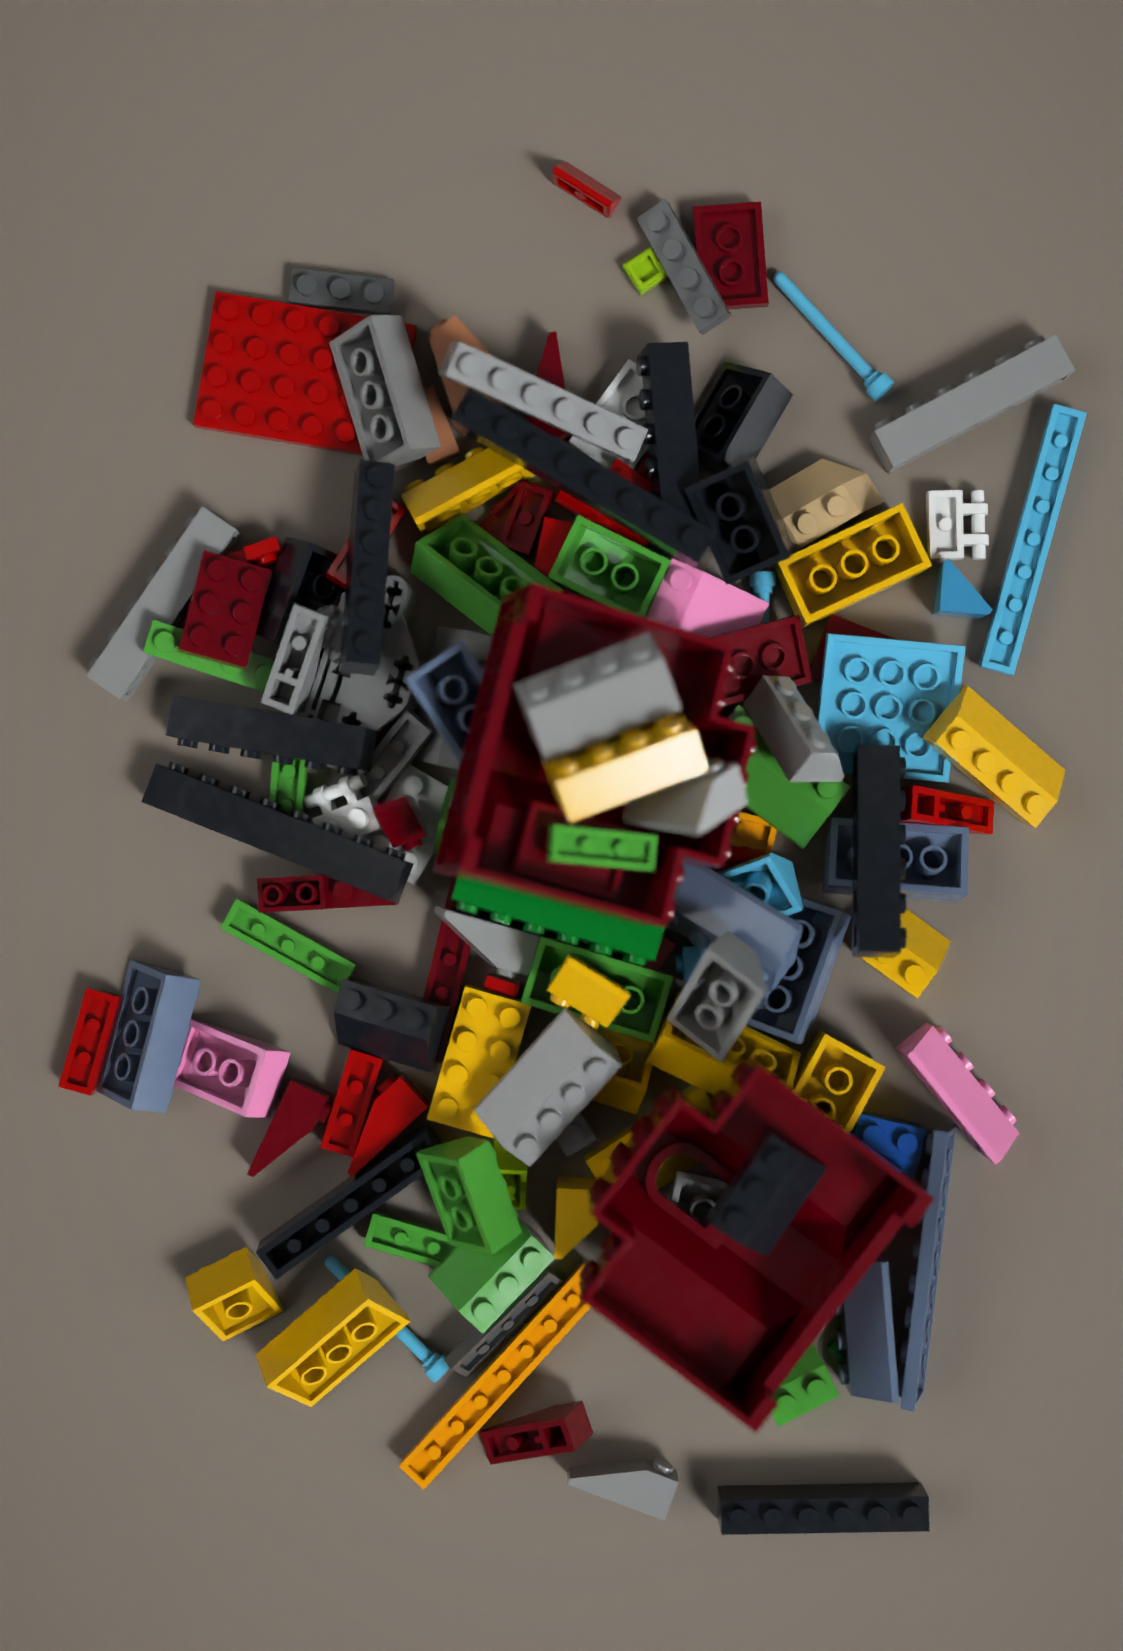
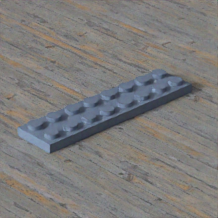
(925, 1278)

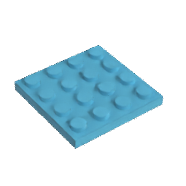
(888, 696)

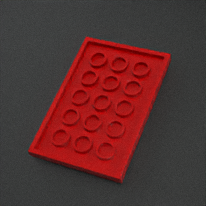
(276, 375)

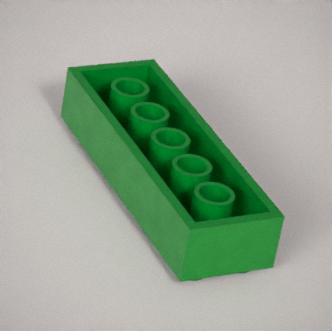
(603, 933)

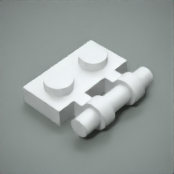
(945, 525)
(355, 817)

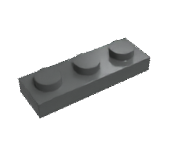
(341, 292)

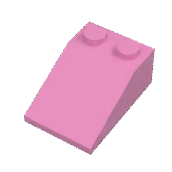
(703, 603)
(231, 1069)

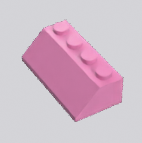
(958, 1091)

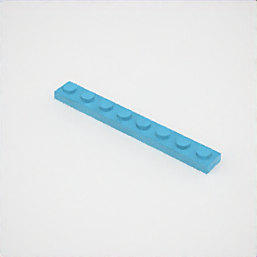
(1032, 540)

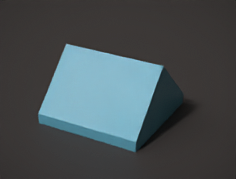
(770, 880)

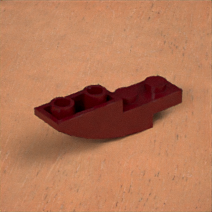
(311, 893)

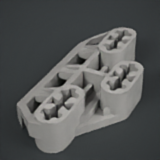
(368, 696)

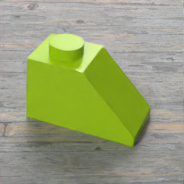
(515, 1174)

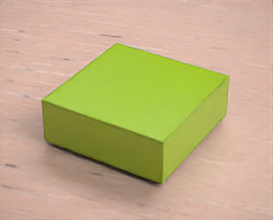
(645, 271)

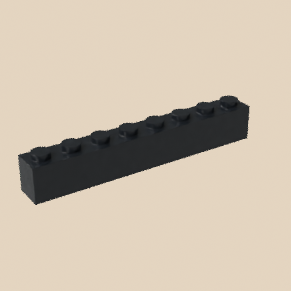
(582, 478)
(277, 832)

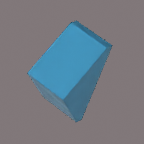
(955, 594)

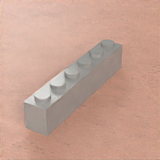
(542, 401)
(971, 403)
(165, 599)

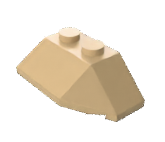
(822, 501)

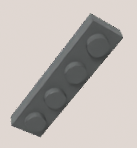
(684, 267)
(477, 1347)

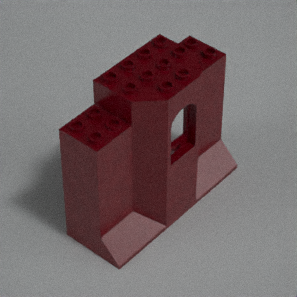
(505, 769)
(701, 1299)

